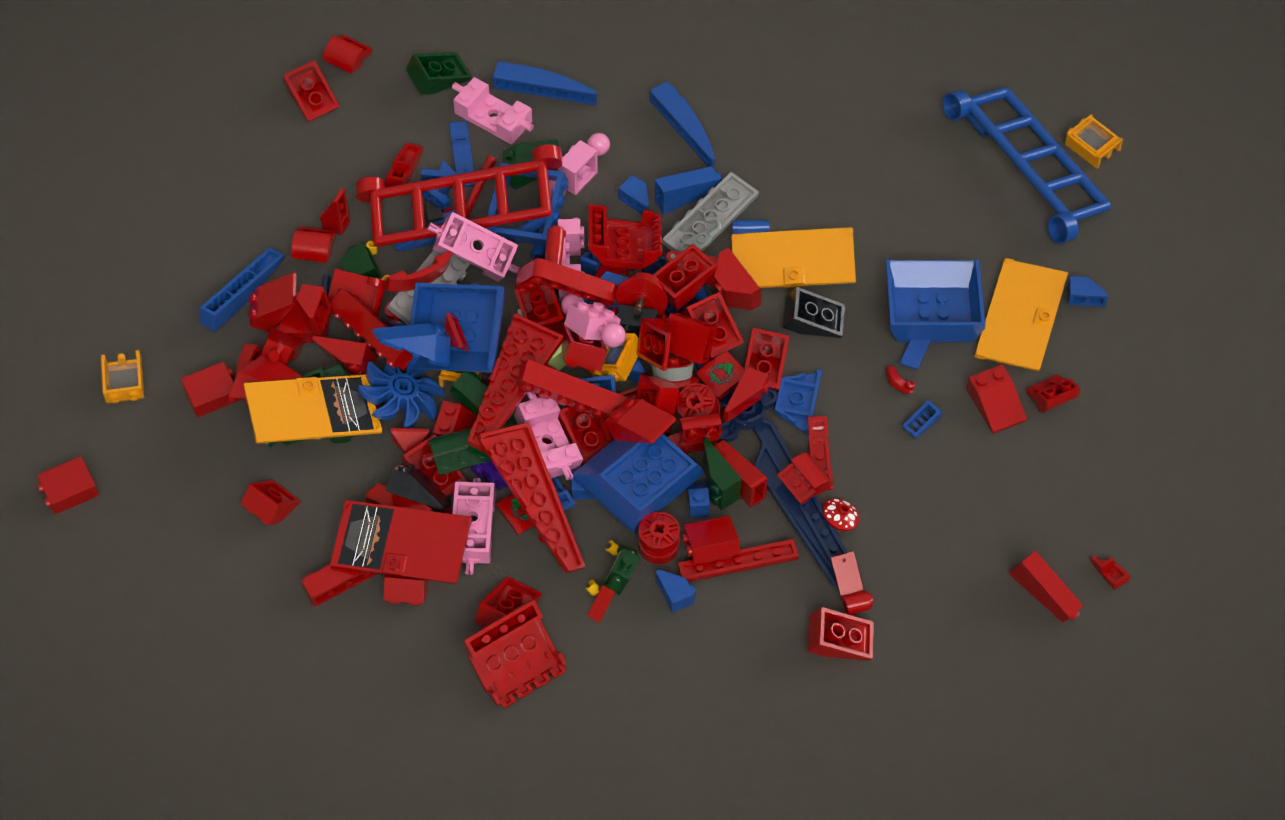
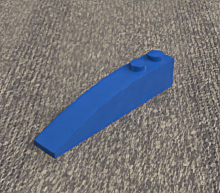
(541, 83)
(683, 120)
(237, 291)

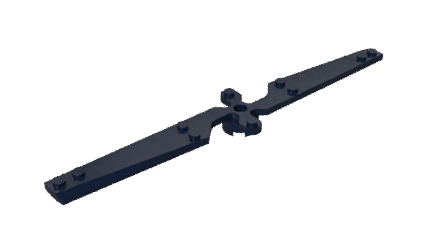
(773, 458)

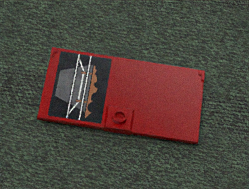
(401, 541)

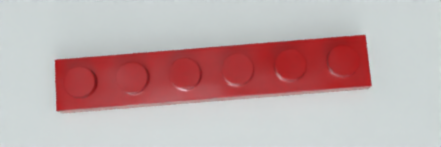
(749, 559)

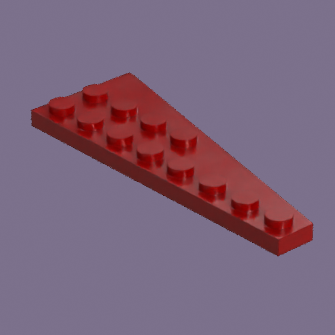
(523, 342)
(525, 472)

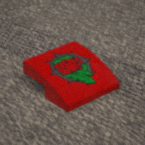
(721, 374)
(514, 513)

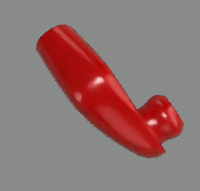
(897, 382)

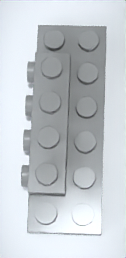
(723, 201)
(403, 301)

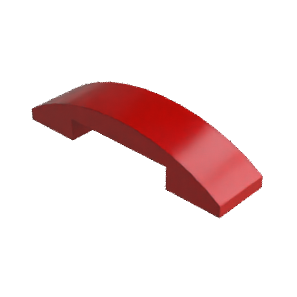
(403, 282)
(819, 444)

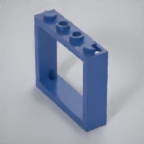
(556, 203)

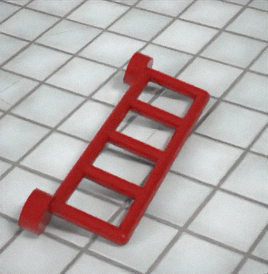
(373, 190)

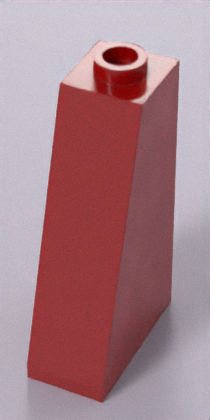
(753, 481)
(378, 495)
(1046, 587)

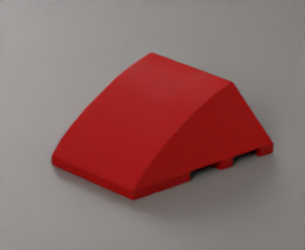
(261, 370)

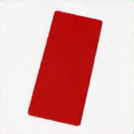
(601, 604)

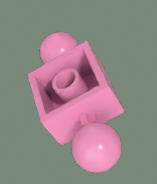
(581, 162)
(592, 321)

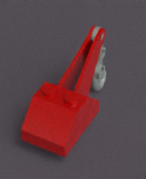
(730, 277)

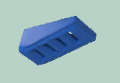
(927, 406)

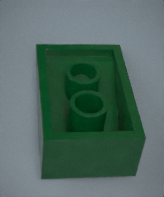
(437, 71)
(523, 153)
(722, 480)

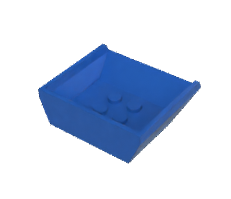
(935, 300)
(479, 315)
(637, 478)

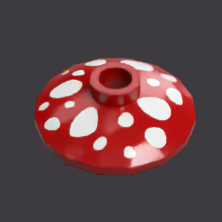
(841, 514)

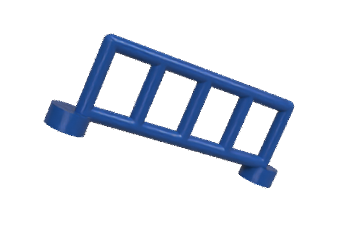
(1064, 225)

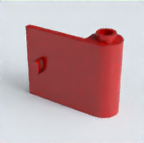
(555, 244)
(366, 289)

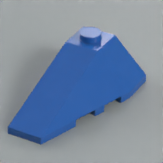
(418, 339)

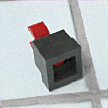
(435, 214)

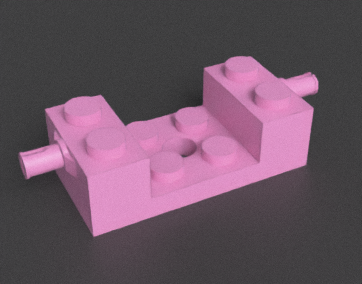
(477, 104)
(458, 237)
(572, 244)
(543, 418)
(476, 500)

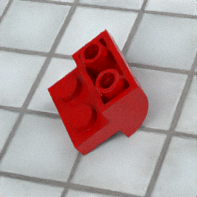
(346, 53)
(312, 244)
(1053, 392)
(697, 428)
(804, 478)

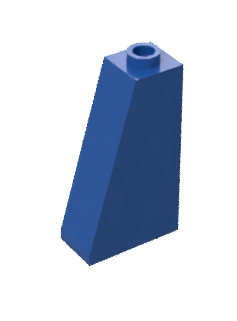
(684, 188)

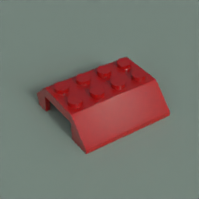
(622, 241)
(514, 655)

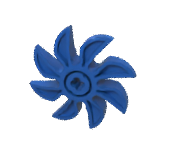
(400, 392)

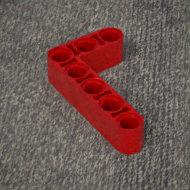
(565, 279)

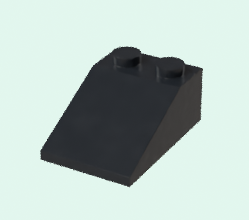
(813, 314)
(416, 486)

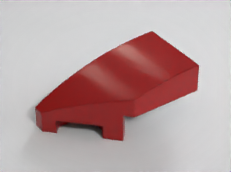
(1111, 571)

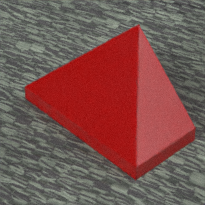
(455, 332)
(408, 438)

